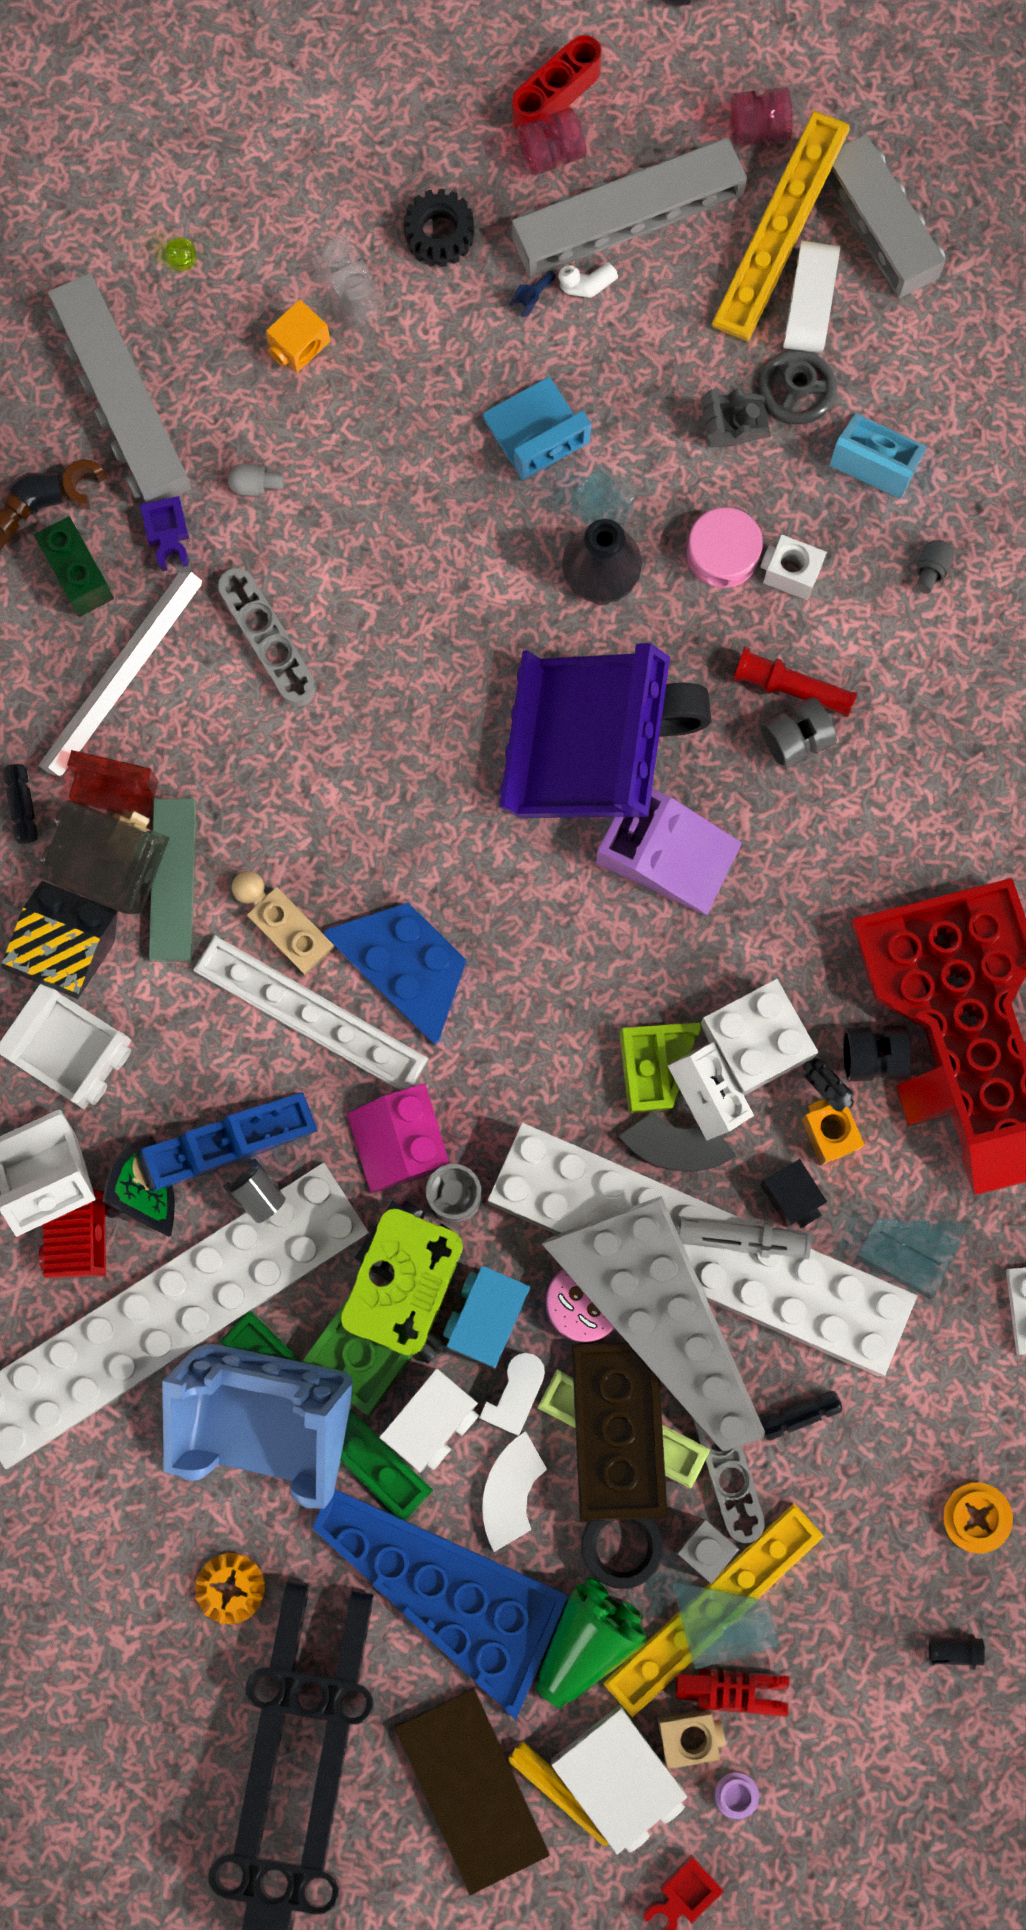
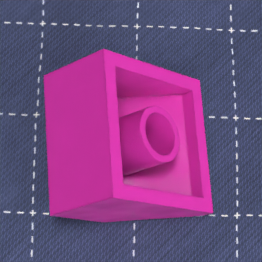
(398, 1138)

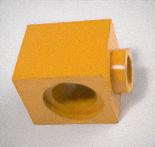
(297, 336)
(831, 1149)

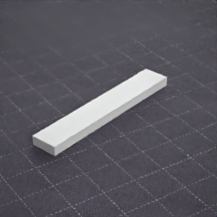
(121, 672)
(310, 1014)

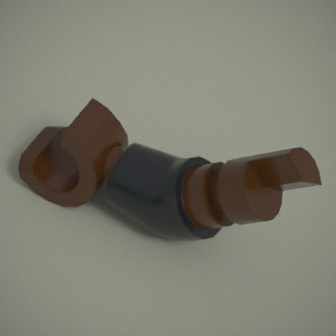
(41, 490)

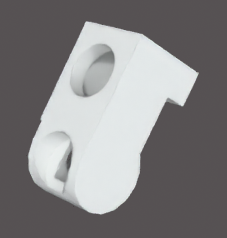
(525, 1378)

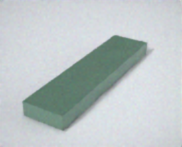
(174, 883)

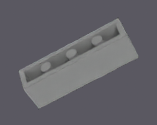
(885, 217)

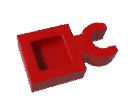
(688, 1893)

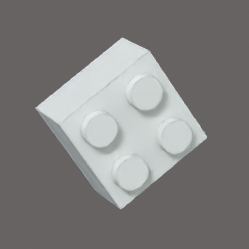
(760, 1036)
(430, 1421)

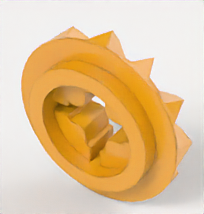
(998, 1517)
(247, 1577)

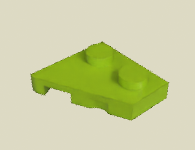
(646, 1060)

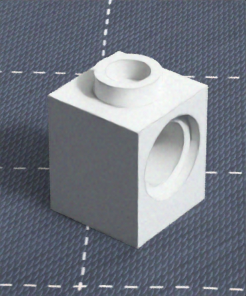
(806, 556)

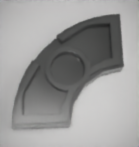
(675, 1147)

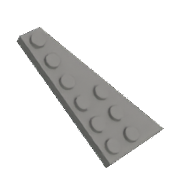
(651, 1295)

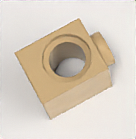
(670, 1733)

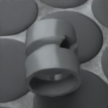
(786, 739)

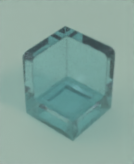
(600, 499)

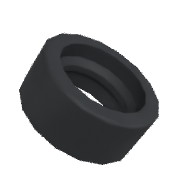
(685, 709)
(628, 1579)

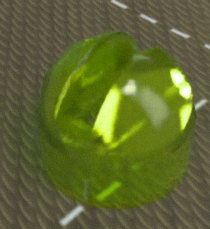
(179, 259)

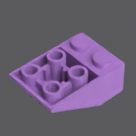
(670, 852)

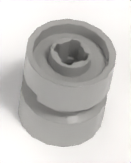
(454, 1193)

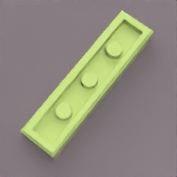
(681, 1455)

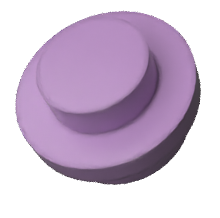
(736, 1795)

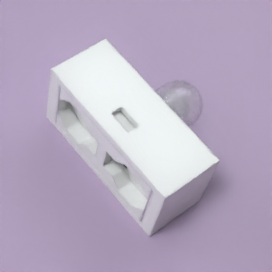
(709, 1091)

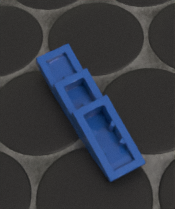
(227, 1141)

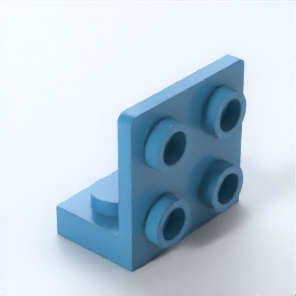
(537, 428)

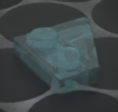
(912, 1252)
(723, 1624)

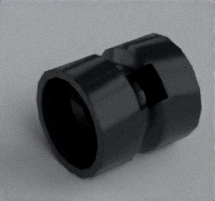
(862, 1049)

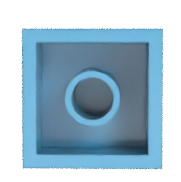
(487, 1316)

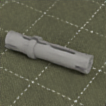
(748, 1238)

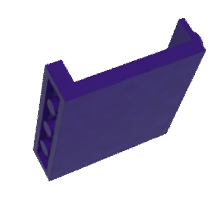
(585, 735)

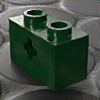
(74, 566)

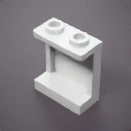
(65, 1046)
(41, 1173)
(619, 1781)

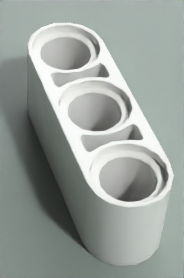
(811, 297)

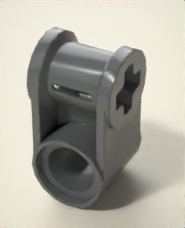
(256, 1193)

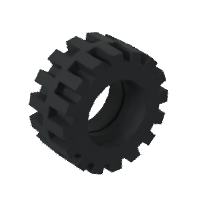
(444, 207)

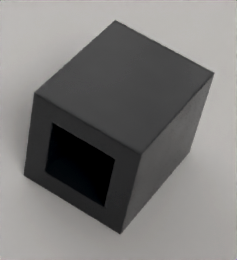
(794, 1195)

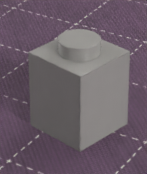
(706, 1550)

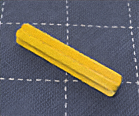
(549, 1782)

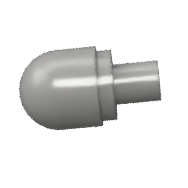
(253, 480)

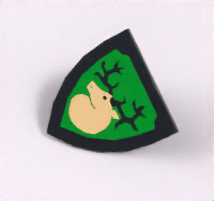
(130, 1193)

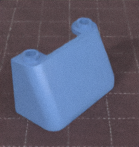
(257, 1418)

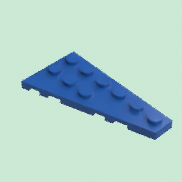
(465, 1603)

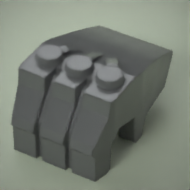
(734, 418)

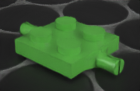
(370, 1364)

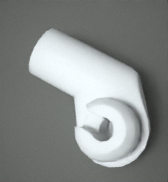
(586, 285)

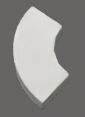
(508, 1491)

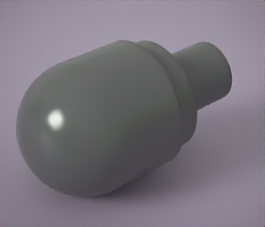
(933, 564)

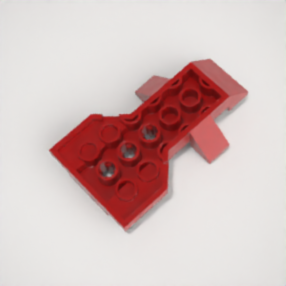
(979, 1066)

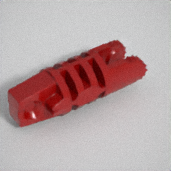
(732, 1691)

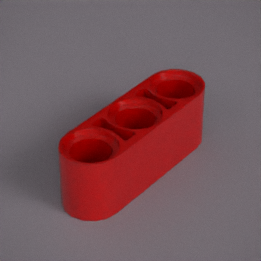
(562, 70)

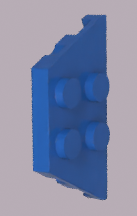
(405, 963)

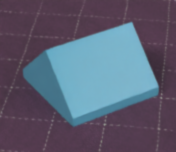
(877, 455)

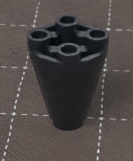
(602, 562)

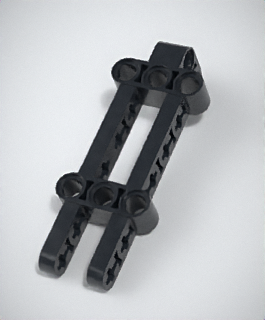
(263, 1910)

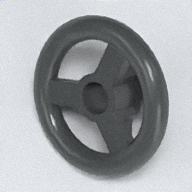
(802, 371)

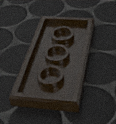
(618, 1434)
(472, 1791)

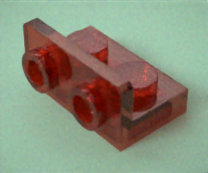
(111, 784)

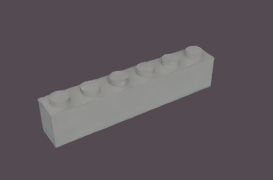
(628, 207)
(119, 391)

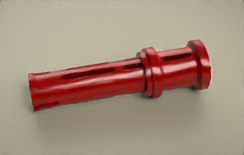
(774, 676)

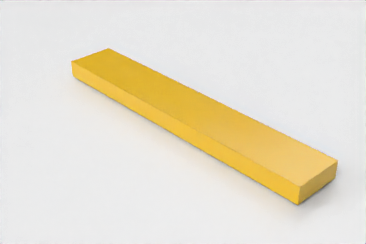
(781, 225)
(746, 1575)

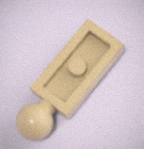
(282, 922)

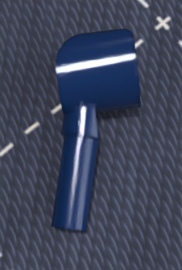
(529, 294)

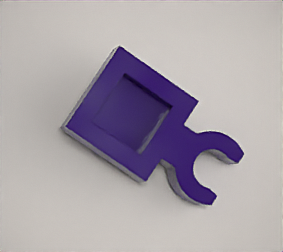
(165, 527)

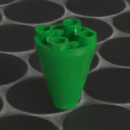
(588, 1643)

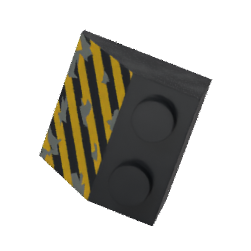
(60, 939)

